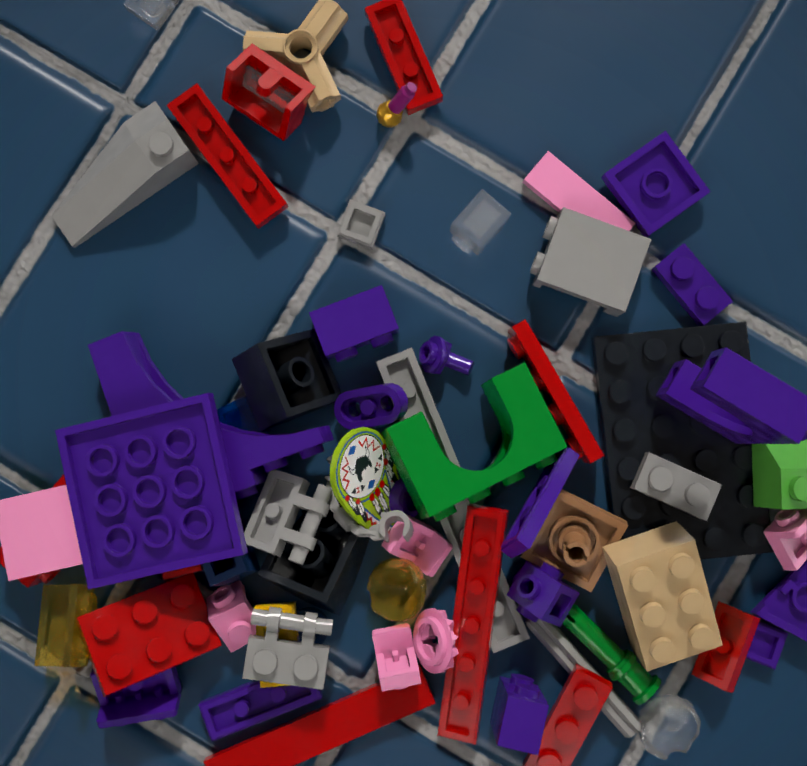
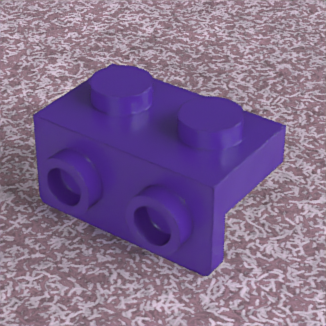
(144, 701)

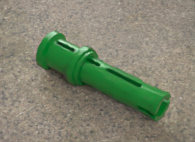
(620, 663)

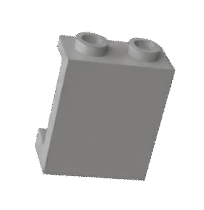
(590, 260)

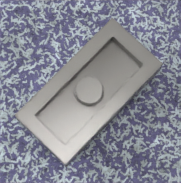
(676, 486)

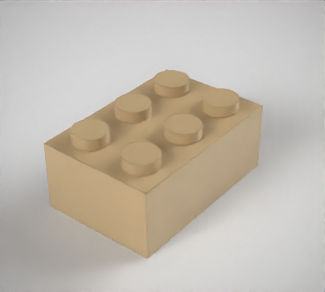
(663, 595)

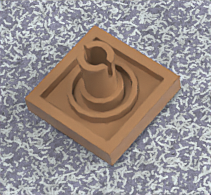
(574, 539)

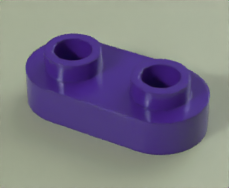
(373, 406)

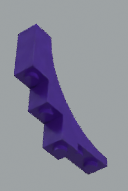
(135, 383)

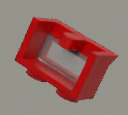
(266, 91)

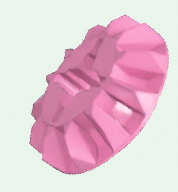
(434, 656)

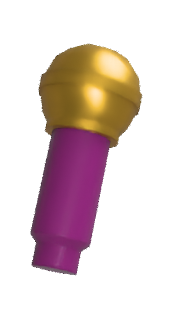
(390, 112)

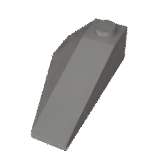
(129, 170)

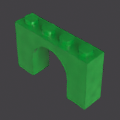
(527, 439)

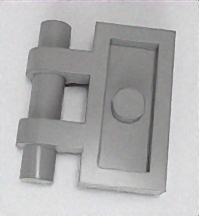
(277, 511)
(288, 660)

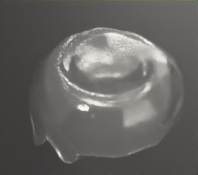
(668, 725)

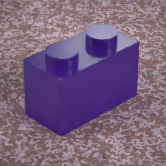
(354, 324)
(519, 714)

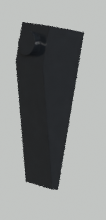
(327, 570)

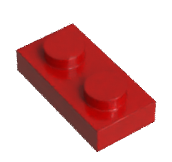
(724, 664)

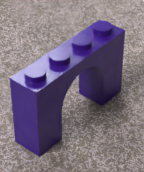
(737, 399)

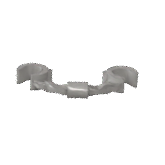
(375, 532)

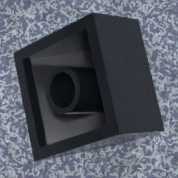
(286, 378)

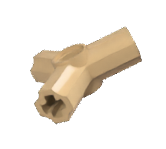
(314, 34)

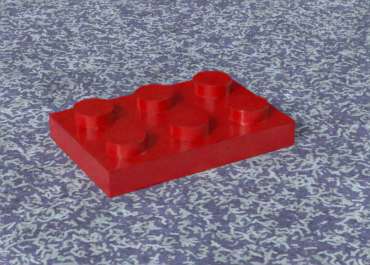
(147, 633)

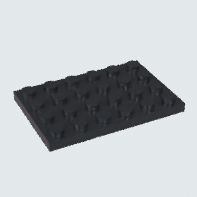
(637, 421)

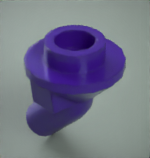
(436, 354)

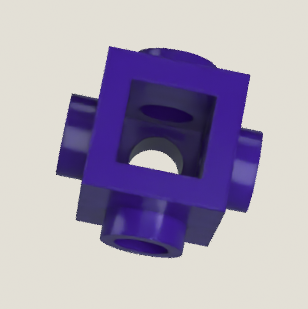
(542, 593)

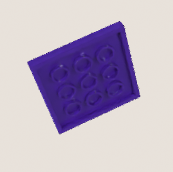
(151, 491)

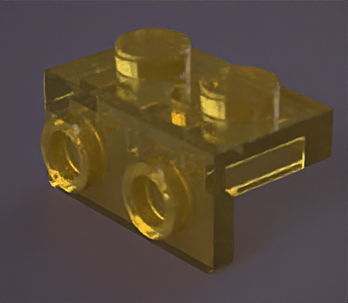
(58, 633)

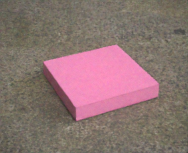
(38, 533)

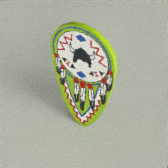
(363, 475)

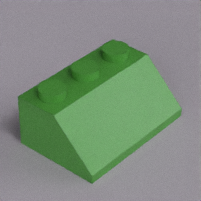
(780, 475)

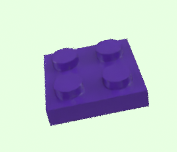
(655, 184)

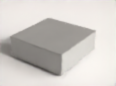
(361, 224)

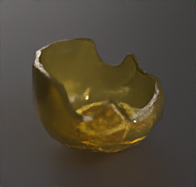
(397, 589)

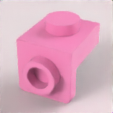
(789, 537)
(425, 547)
(231, 615)
(396, 657)

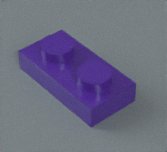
(692, 285)

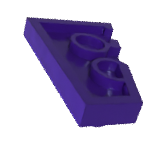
(787, 603)

